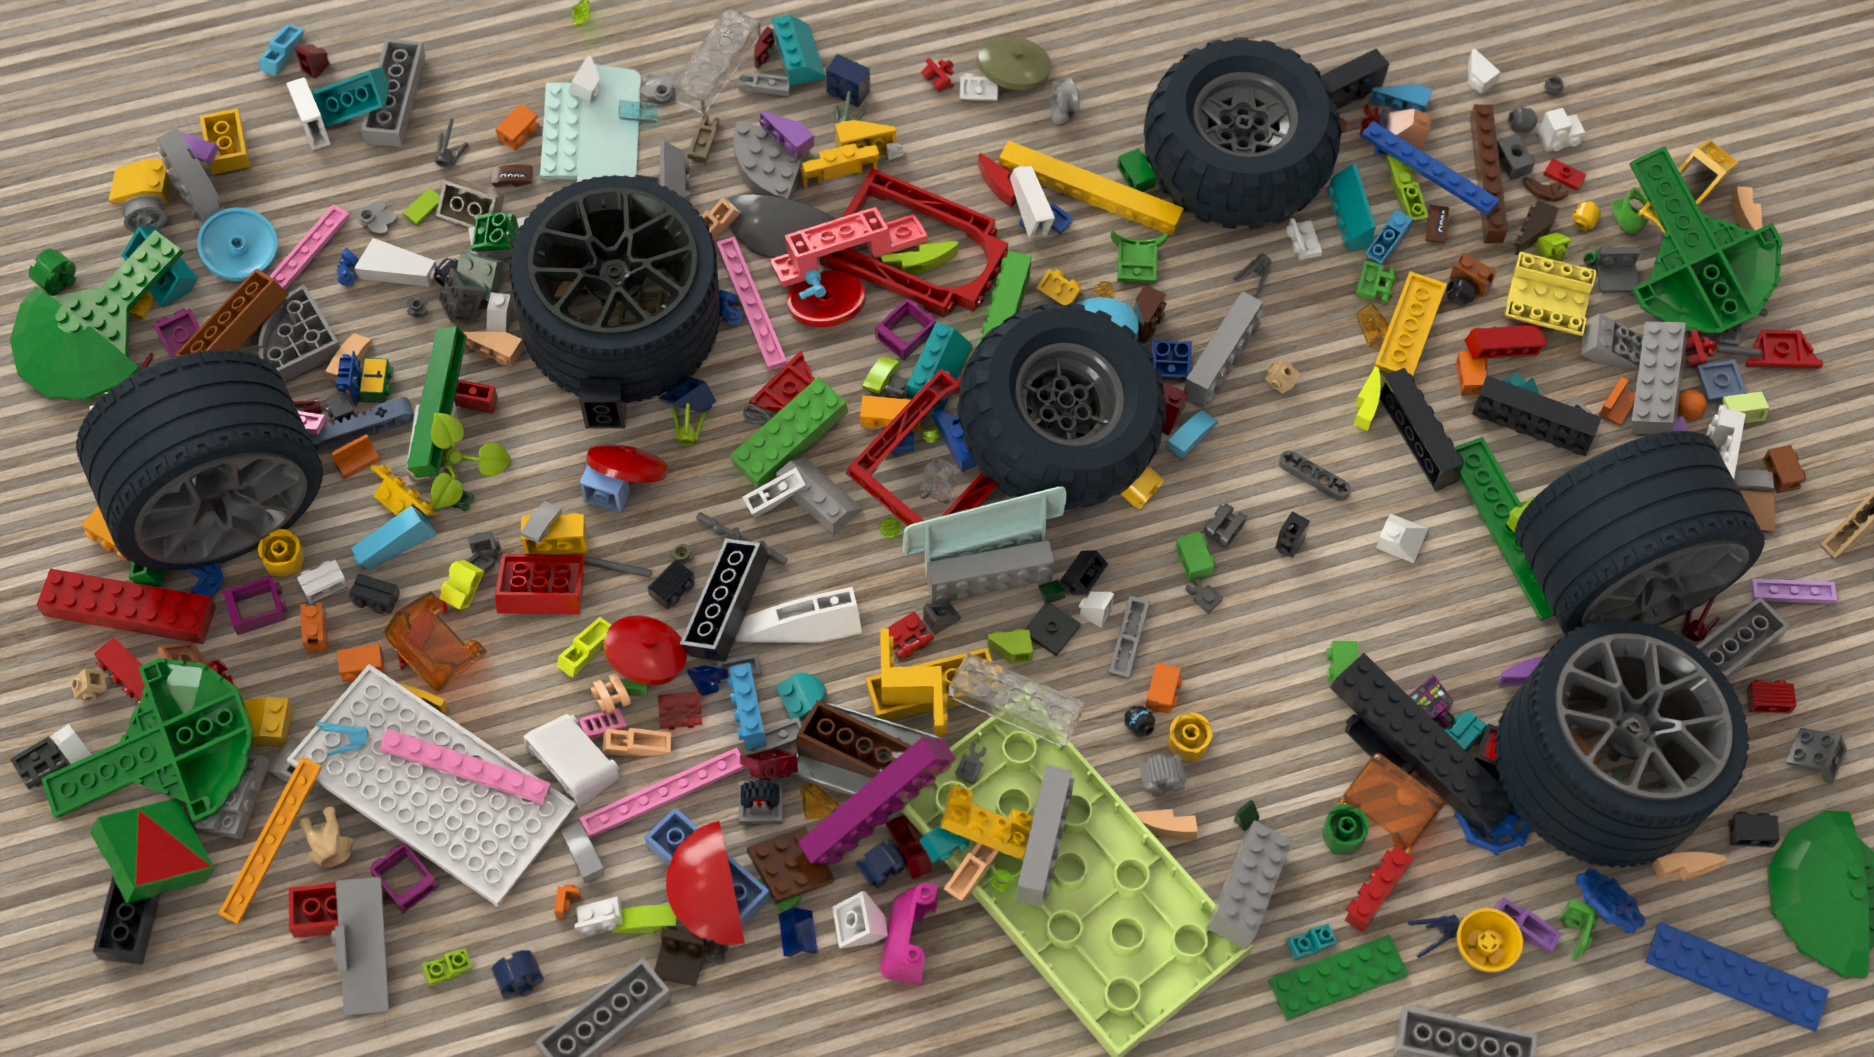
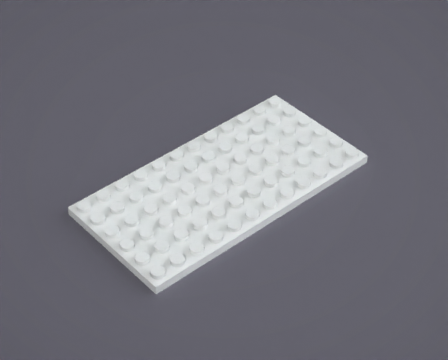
(456, 823)

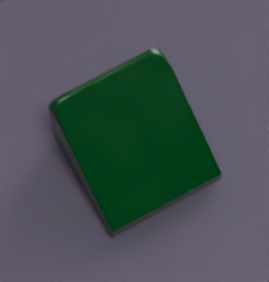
(1052, 591)
(1246, 815)

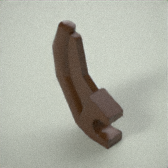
(1547, 192)

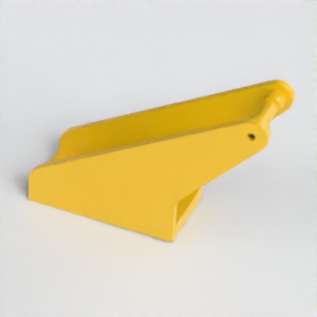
(1712, 157)

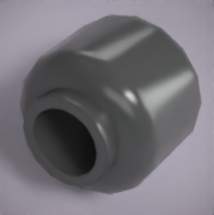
(1522, 119)

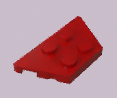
(1784, 350)
(784, 385)

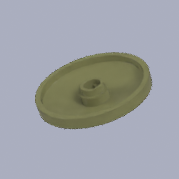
(1014, 62)

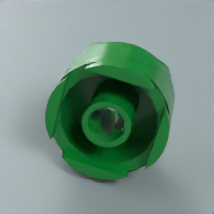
(52, 271)
(1354, 832)

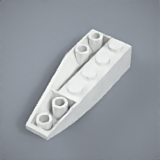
(804, 620)

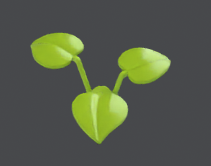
(446, 431)

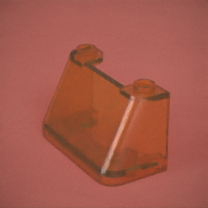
(430, 643)
(1393, 801)

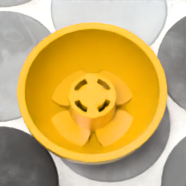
(1496, 933)

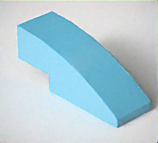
(280, 49)
(1191, 434)

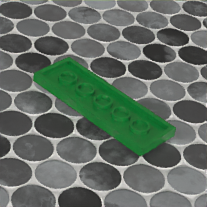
(1338, 977)

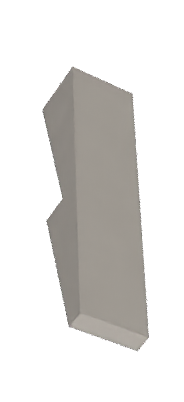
(1129, 637)

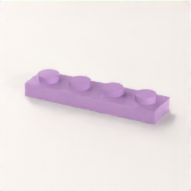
(1794, 591)

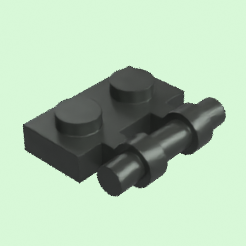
(35, 758)

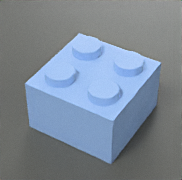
(604, 490)

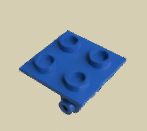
(349, 375)

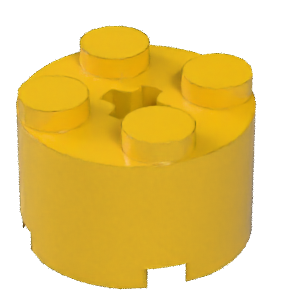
(1143, 488)
(281, 553)
(1190, 725)

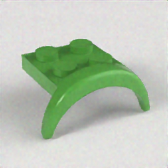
(1137, 258)

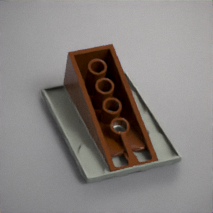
(848, 747)

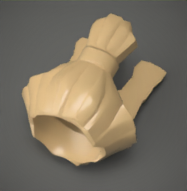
(327, 844)

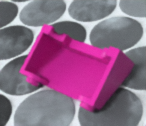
(899, 958)

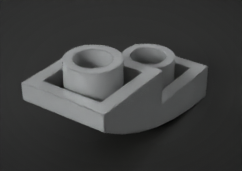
(1754, 479)
(539, 523)

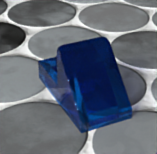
(707, 678)

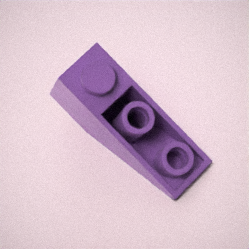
(789, 133)

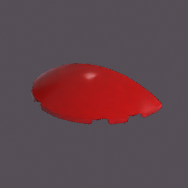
(703, 889)

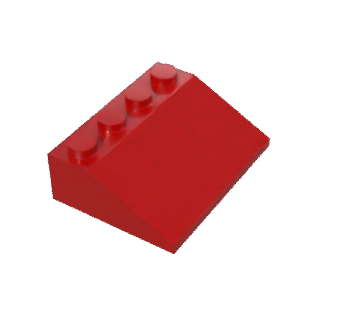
(540, 584)

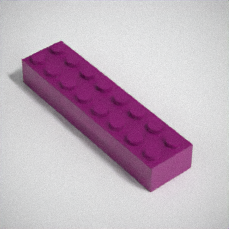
(877, 801)

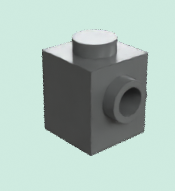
(340, 407)

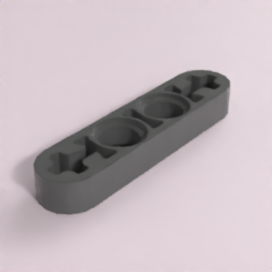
(1312, 478)

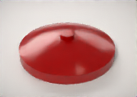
(841, 303)
(626, 463)
(644, 650)

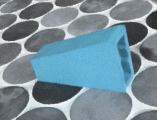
(393, 538)

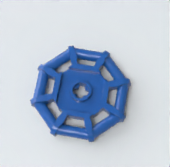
(1503, 829)
(1610, 900)

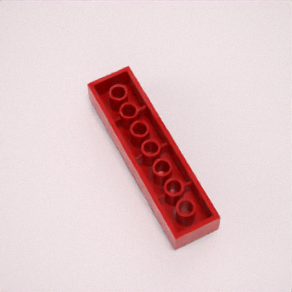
(126, 606)

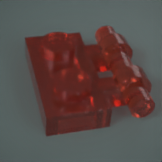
(677, 705)

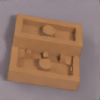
(1762, 508)

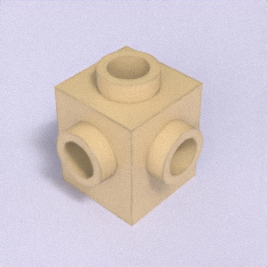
(1282, 376)
(88, 684)

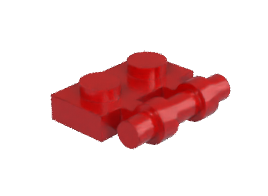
(907, 629)

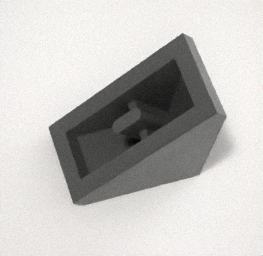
(939, 616)

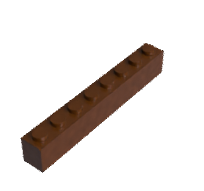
(1488, 170)

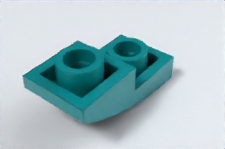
(1311, 942)

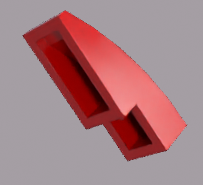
(997, 179)

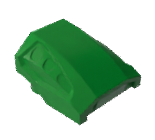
(494, 232)

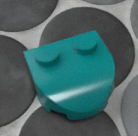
(800, 693)

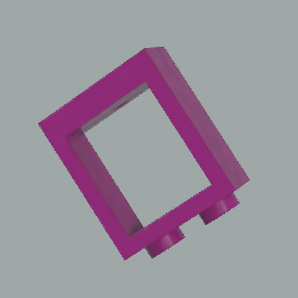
(892, 341)
(250, 590)
(415, 893)

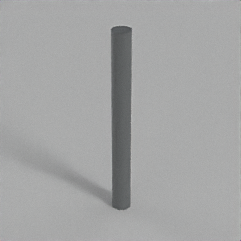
(617, 566)

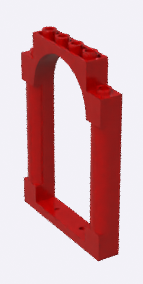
(933, 297)
(861, 469)

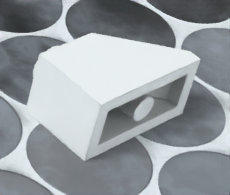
(1481, 72)
(586, 81)
(499, 312)
(1096, 607)

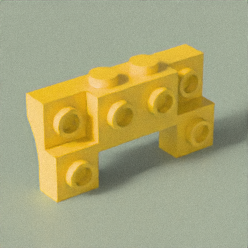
(839, 162)
(984, 826)

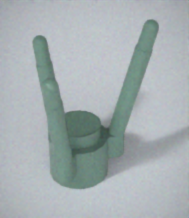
(845, 117)

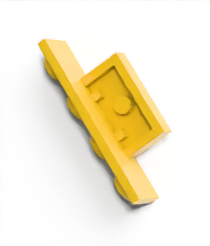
(397, 496)

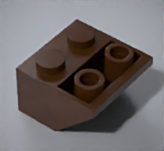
(1149, 311)

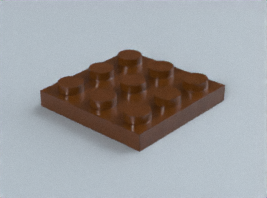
(786, 867)

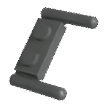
(1730, 339)

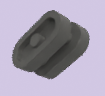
(1222, 515)

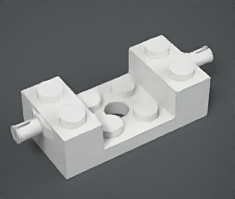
(1727, 434)

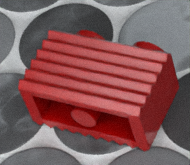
(475, 396)
(1771, 696)

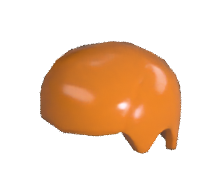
(1691, 405)

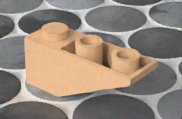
(497, 345)

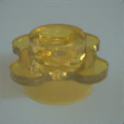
(1104, 286)

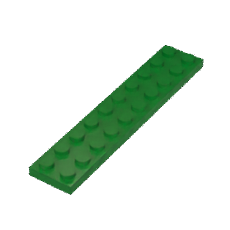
(1494, 502)

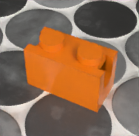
(517, 127)
(1470, 373)
(313, 627)
(355, 660)
(1162, 688)

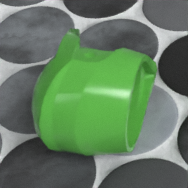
(1627, 214)

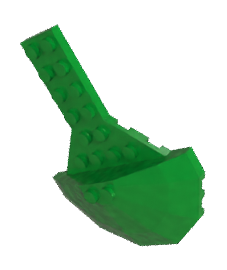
(1705, 266)
(79, 339)
(182, 740)
(1826, 892)

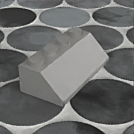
(674, 169)
(822, 496)

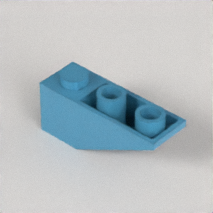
(1402, 97)
(1390, 237)

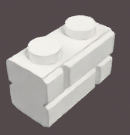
(322, 581)

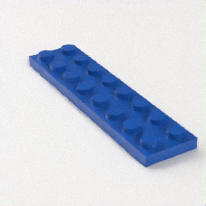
(1737, 976)

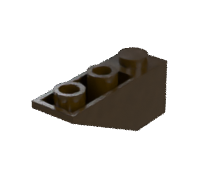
(1539, 225)

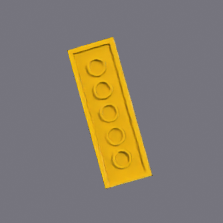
(1410, 324)

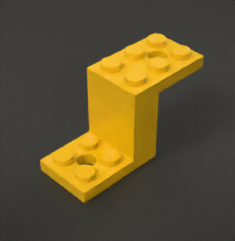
(913, 684)

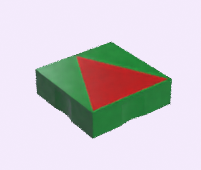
(152, 850)

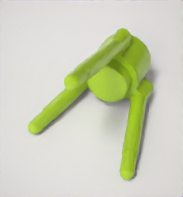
(686, 435)

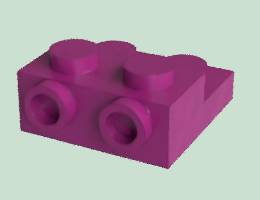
(176, 330)

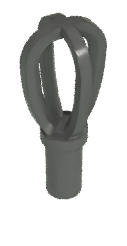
(765, 416)

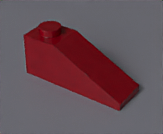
(908, 843)

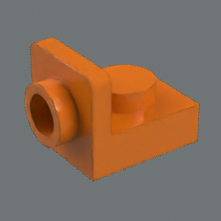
(563, 899)

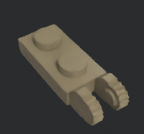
(703, 139)

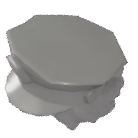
(1063, 99)

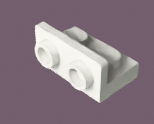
(977, 88)
(1303, 239)
(599, 915)

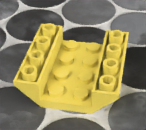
(1550, 293)

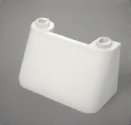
(572, 758)

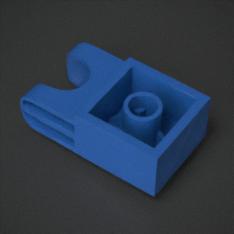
(953, 437)

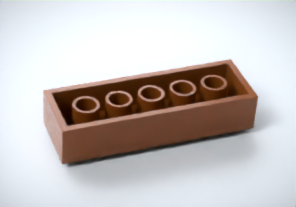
(238, 315)

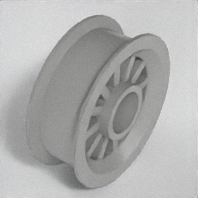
(144, 211)

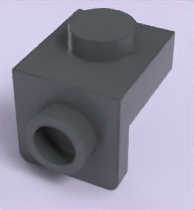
(483, 542)

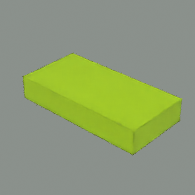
(422, 207)

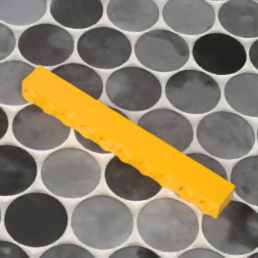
(1094, 189)

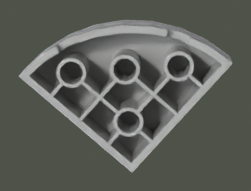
(765, 162)
(188, 176)
(297, 336)

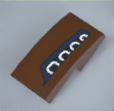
(515, 174)
(1437, 224)

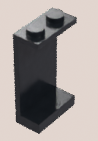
(1373, 743)

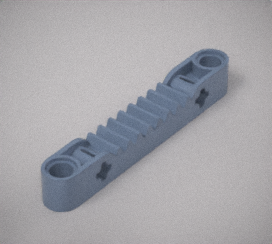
(394, 414)

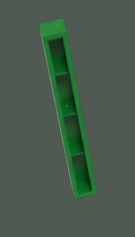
(436, 398)

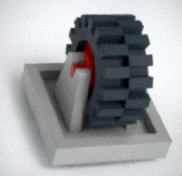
(760, 802)

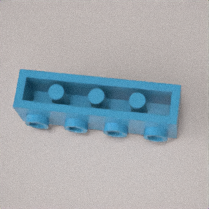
(747, 705)

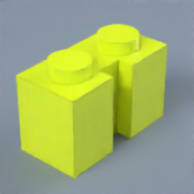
(462, 584)

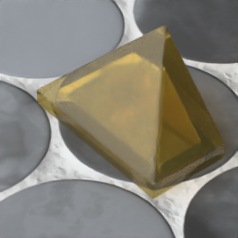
(1372, 324)
(816, 802)

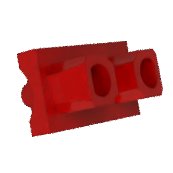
(932, 69)
(1699, 357)

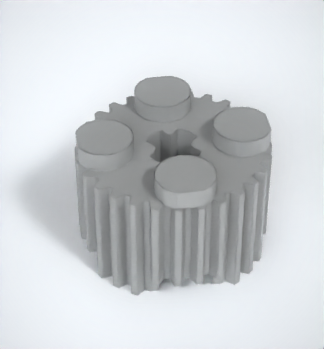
(1162, 774)

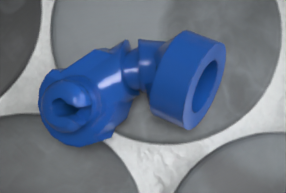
(345, 275)
(732, 315)

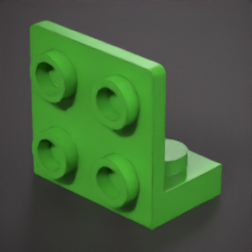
(1583, 916)

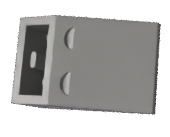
(1611, 343)

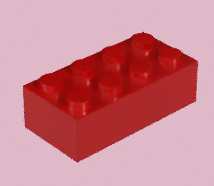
(313, 910)

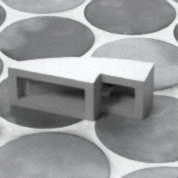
(582, 851)

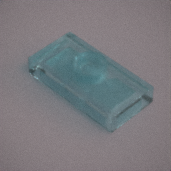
(638, 111)

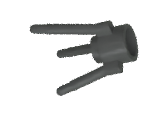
(444, 156)
(1259, 266)

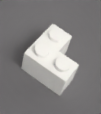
(1560, 130)

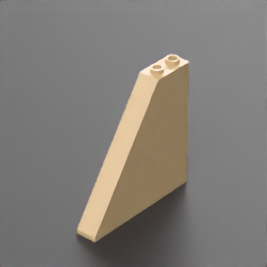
(1852, 529)

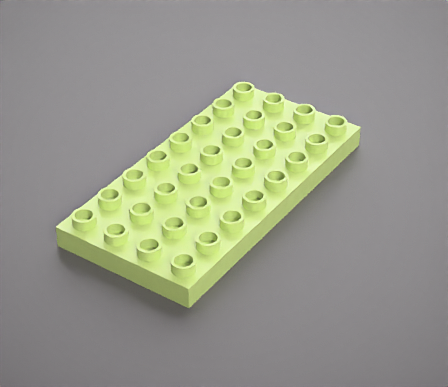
(1121, 915)

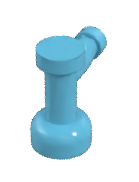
(813, 278)

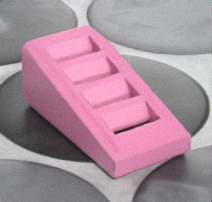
(600, 717)

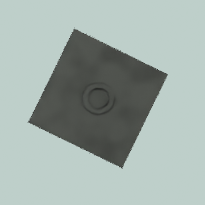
(1052, 628)

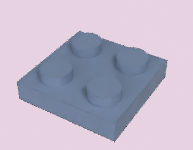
(1720, 380)

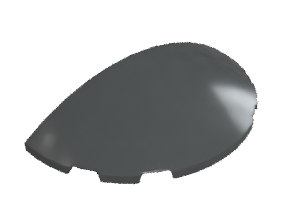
(769, 218)

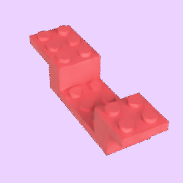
(842, 233)

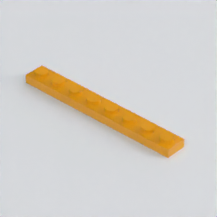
(270, 840)

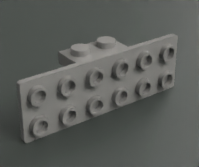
(361, 946)

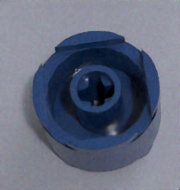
(881, 863)
(517, 974)

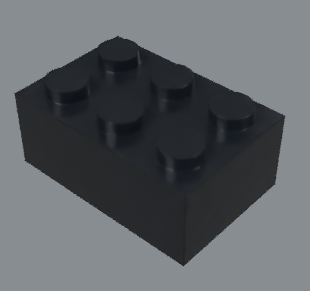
(603, 403)

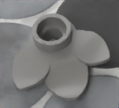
(658, 87)
(378, 217)

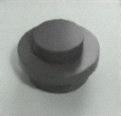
(1554, 85)

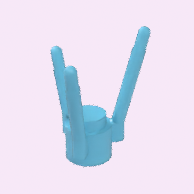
(357, 735)

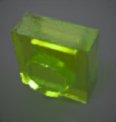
(581, 12)

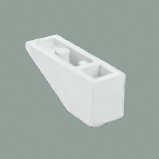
(773, 493)

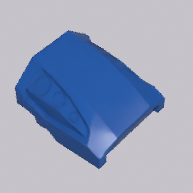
(1172, 358)

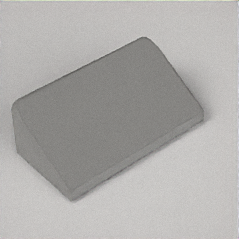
(751, 658)

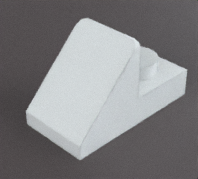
(70, 744)

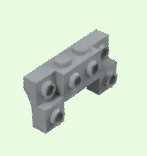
(236, 812)

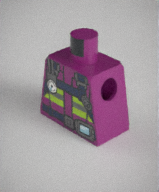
(1434, 700)

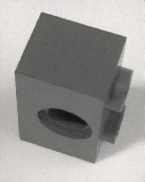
(1515, 157)

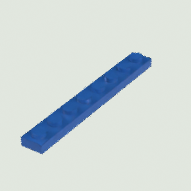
(1430, 168)

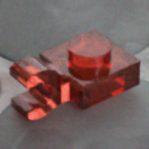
(1371, 115)

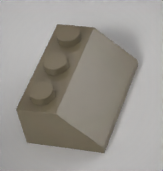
(464, 200)

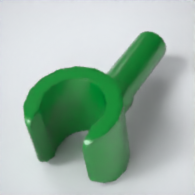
(1592, 256)

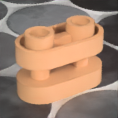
(601, 691)

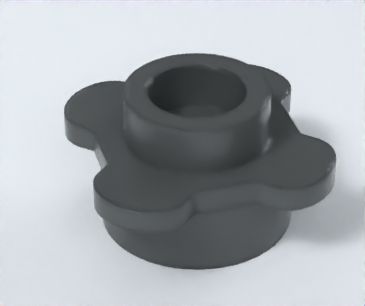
(417, 311)

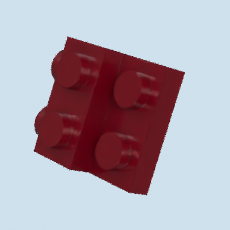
(770, 763)

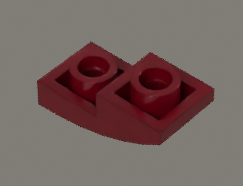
(761, 49)

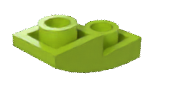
(879, 374)
(446, 968)

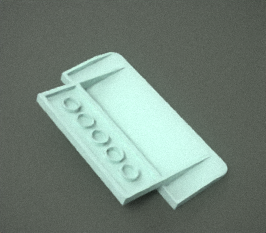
(589, 137)
(985, 527)

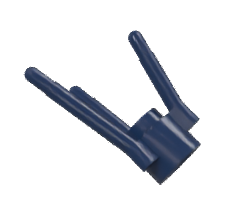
(1446, 924)

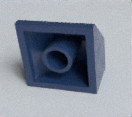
(690, 391)

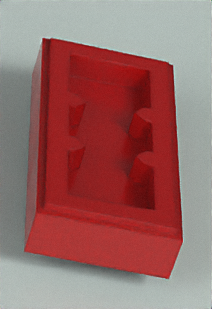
(1564, 174)

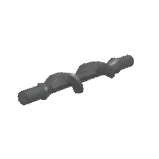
(721, 530)

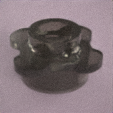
(715, 958)

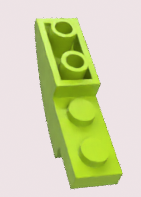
(1406, 190)
(926, 259)

